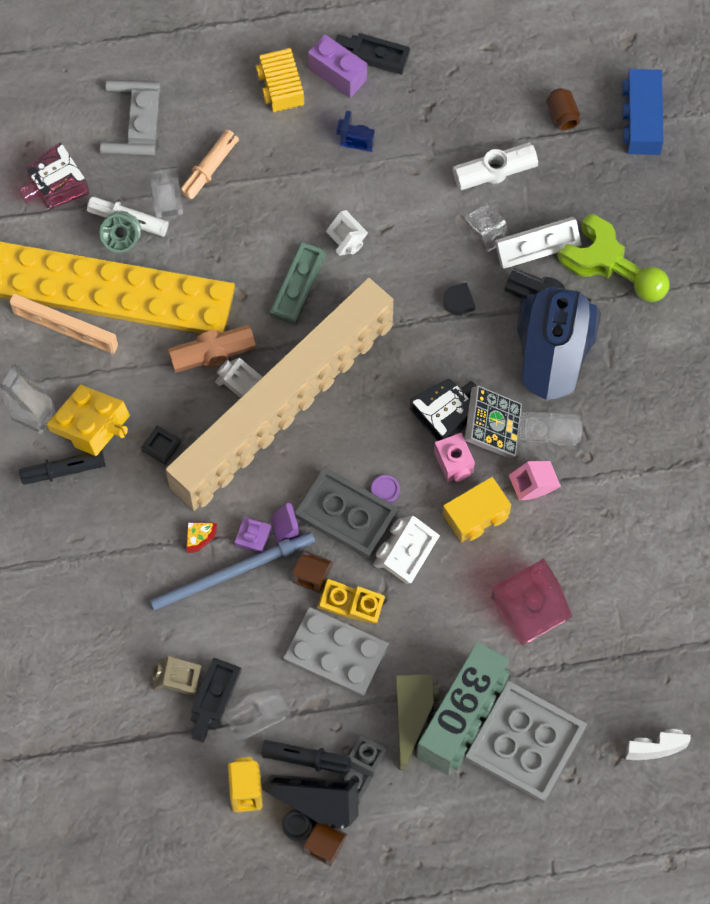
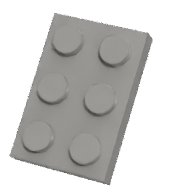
(336, 652)

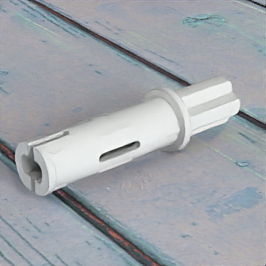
(106, 208)

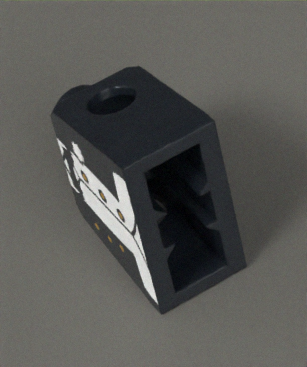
(443, 408)

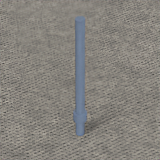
(285, 548)

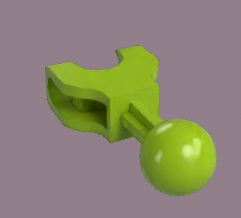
(608, 257)

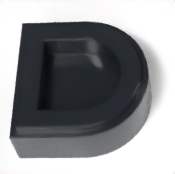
(459, 299)

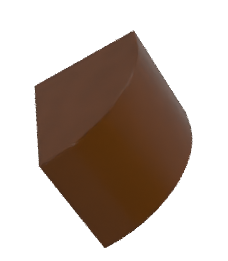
(311, 571)
(325, 843)

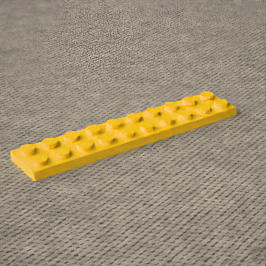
(115, 289)

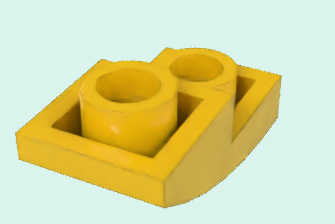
(350, 602)

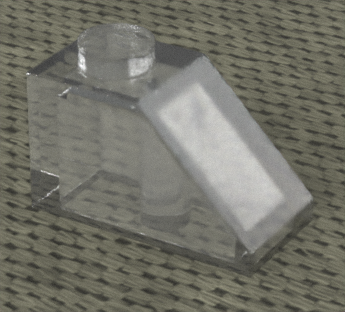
(166, 193)

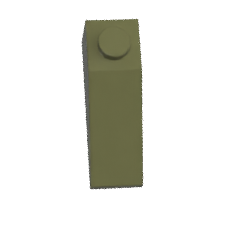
(414, 707)

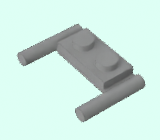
(142, 119)

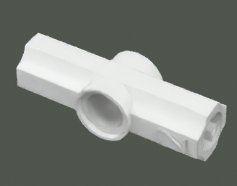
(480, 172)

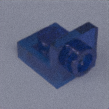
(355, 137)

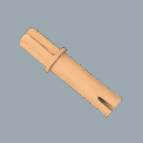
(203, 172)

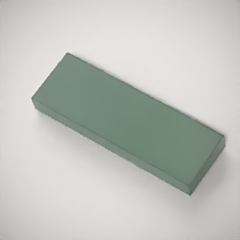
(298, 283)

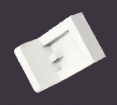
(346, 233)

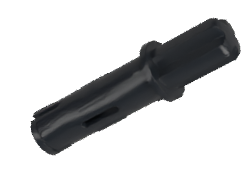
(61, 468)
(306, 757)

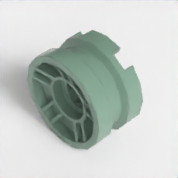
(118, 242)

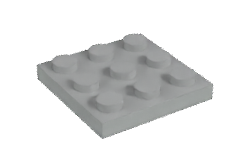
(526, 741)

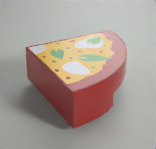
(199, 535)

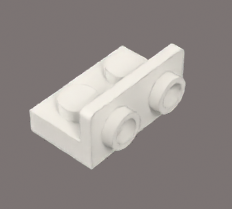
(406, 548)

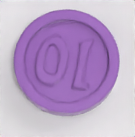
(386, 488)

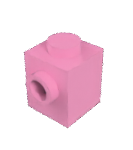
(454, 458)

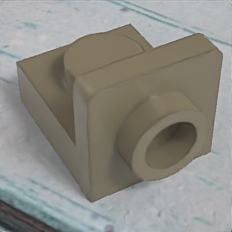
(176, 675)

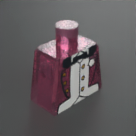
(54, 179)

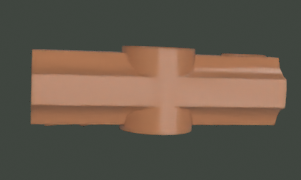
(212, 348)

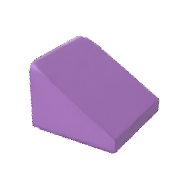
(285, 523)

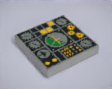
(493, 422)

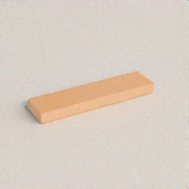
(64, 324)

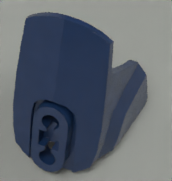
(553, 360)

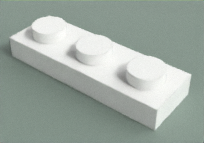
(537, 242)

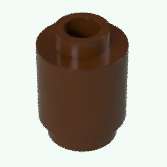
(563, 109)

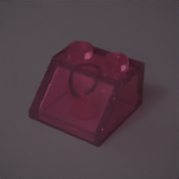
(532, 602)

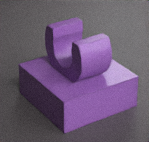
(252, 535)

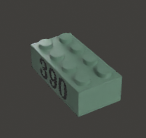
(462, 709)

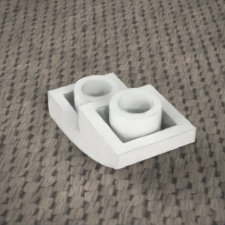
(667, 744)

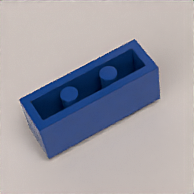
(643, 112)

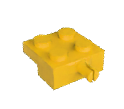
(90, 419)

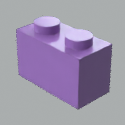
(337, 66)

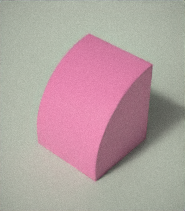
(534, 480)

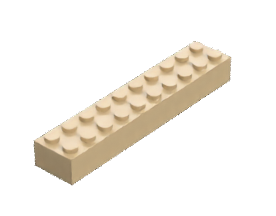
(281, 395)

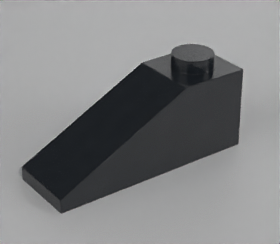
(320, 799)

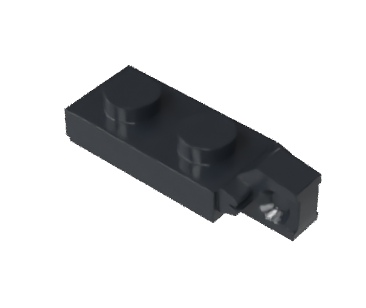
(377, 52)
(213, 697)

